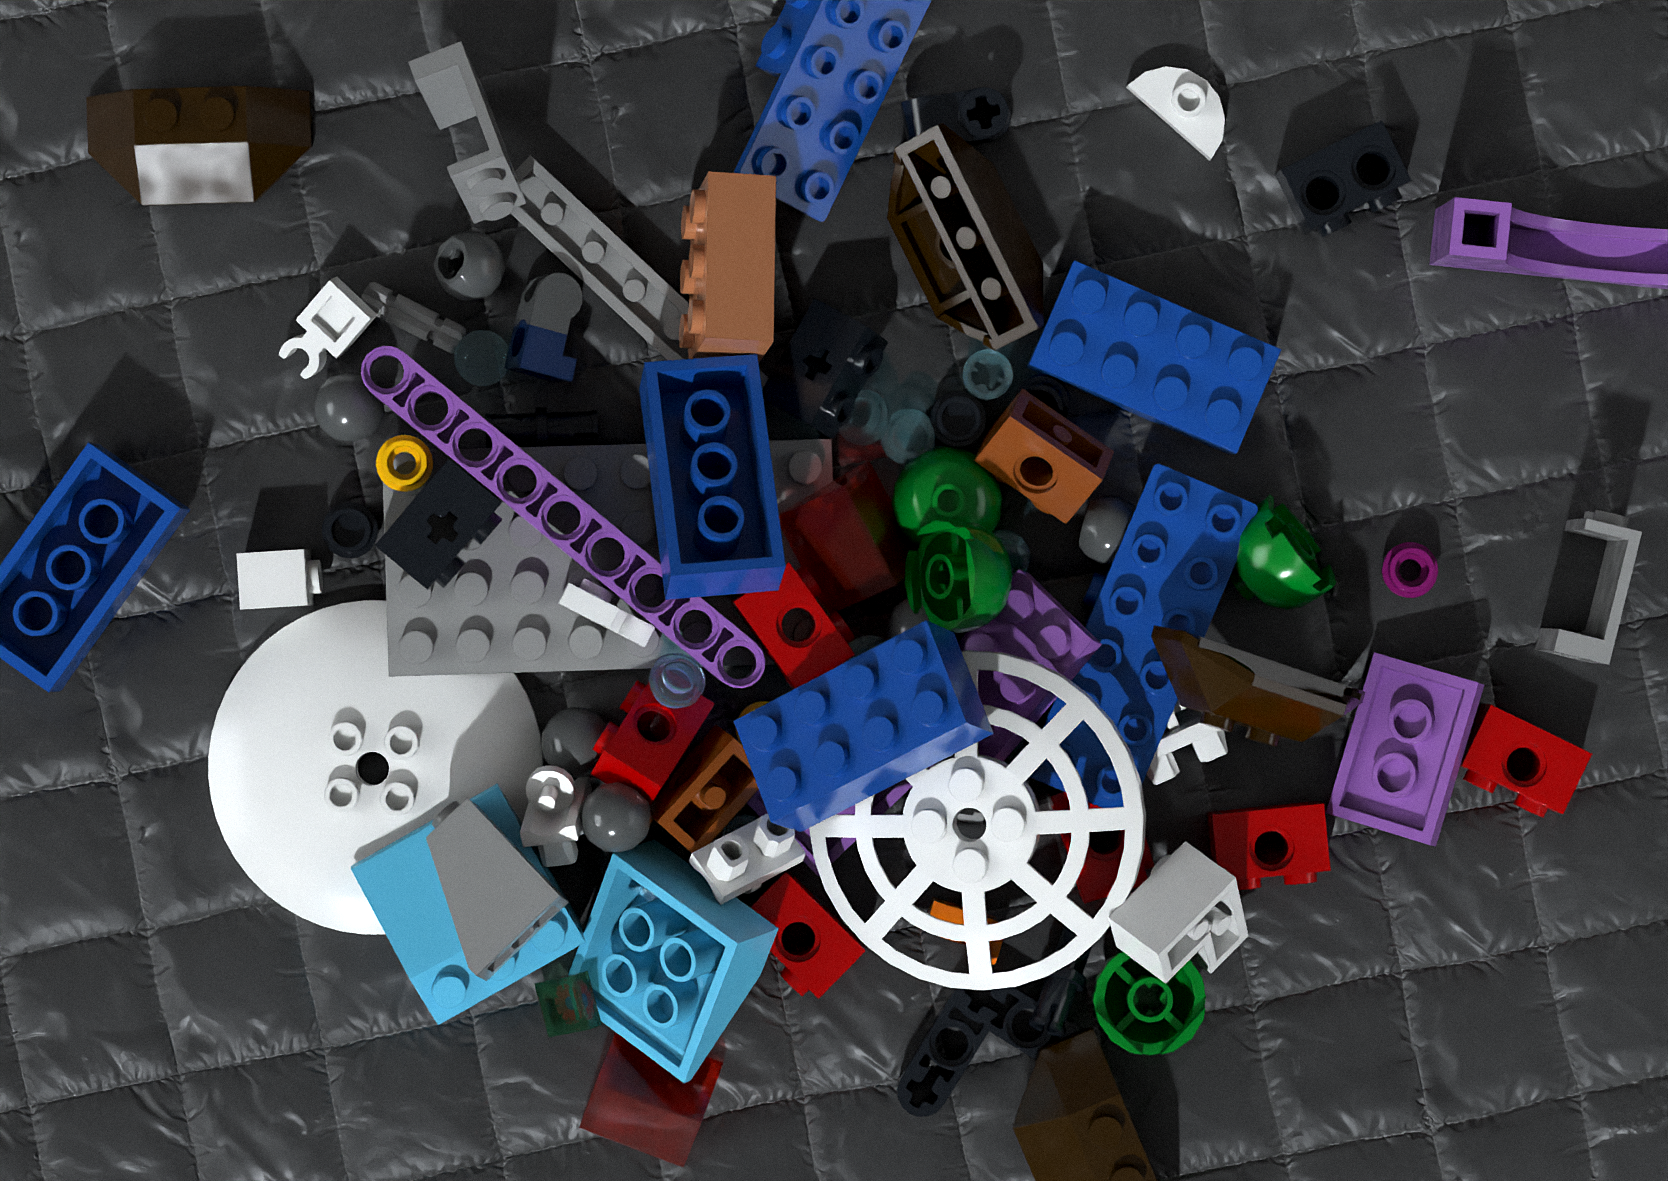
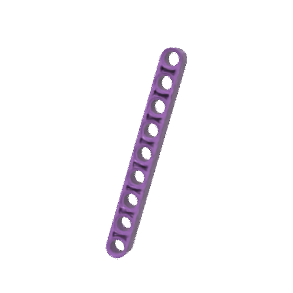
(534, 510)

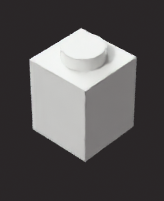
(278, 579)

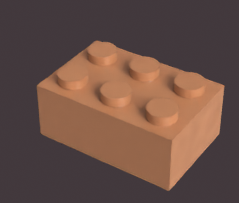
(729, 266)

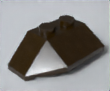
(199, 141)
(965, 239)
(1250, 689)
(1076, 1118)

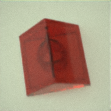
(848, 538)
(647, 1105)

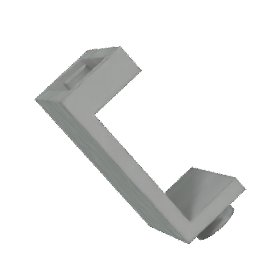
(454, 95)
(1610, 592)

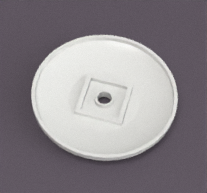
(293, 745)

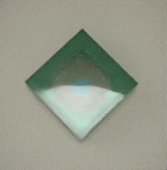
(568, 1004)

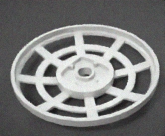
(1008, 841)

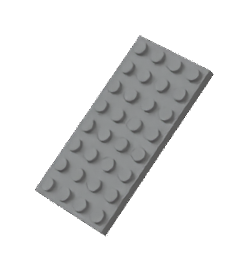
(505, 598)

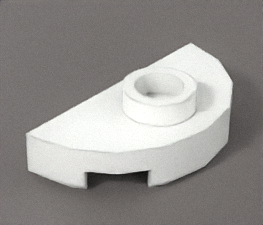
(1184, 104)

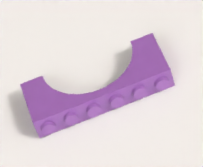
(1513, 241)

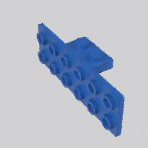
(832, 79)
(1163, 576)

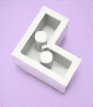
(1181, 914)

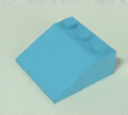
(418, 923)
(669, 956)

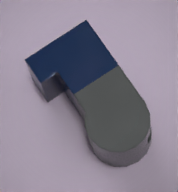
(543, 327)

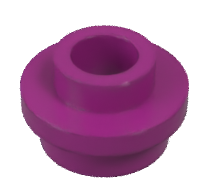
(1427, 570)

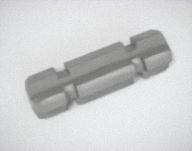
(413, 317)

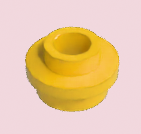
(398, 445)

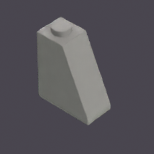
(489, 887)

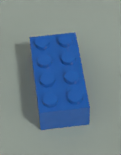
(1153, 358)
(711, 476)
(80, 564)
(863, 726)

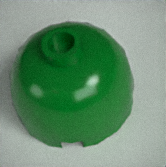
(945, 487)
(1279, 561)
(961, 584)
(1144, 1011)

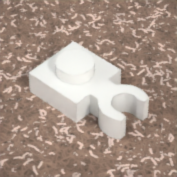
(331, 323)
(594, 603)

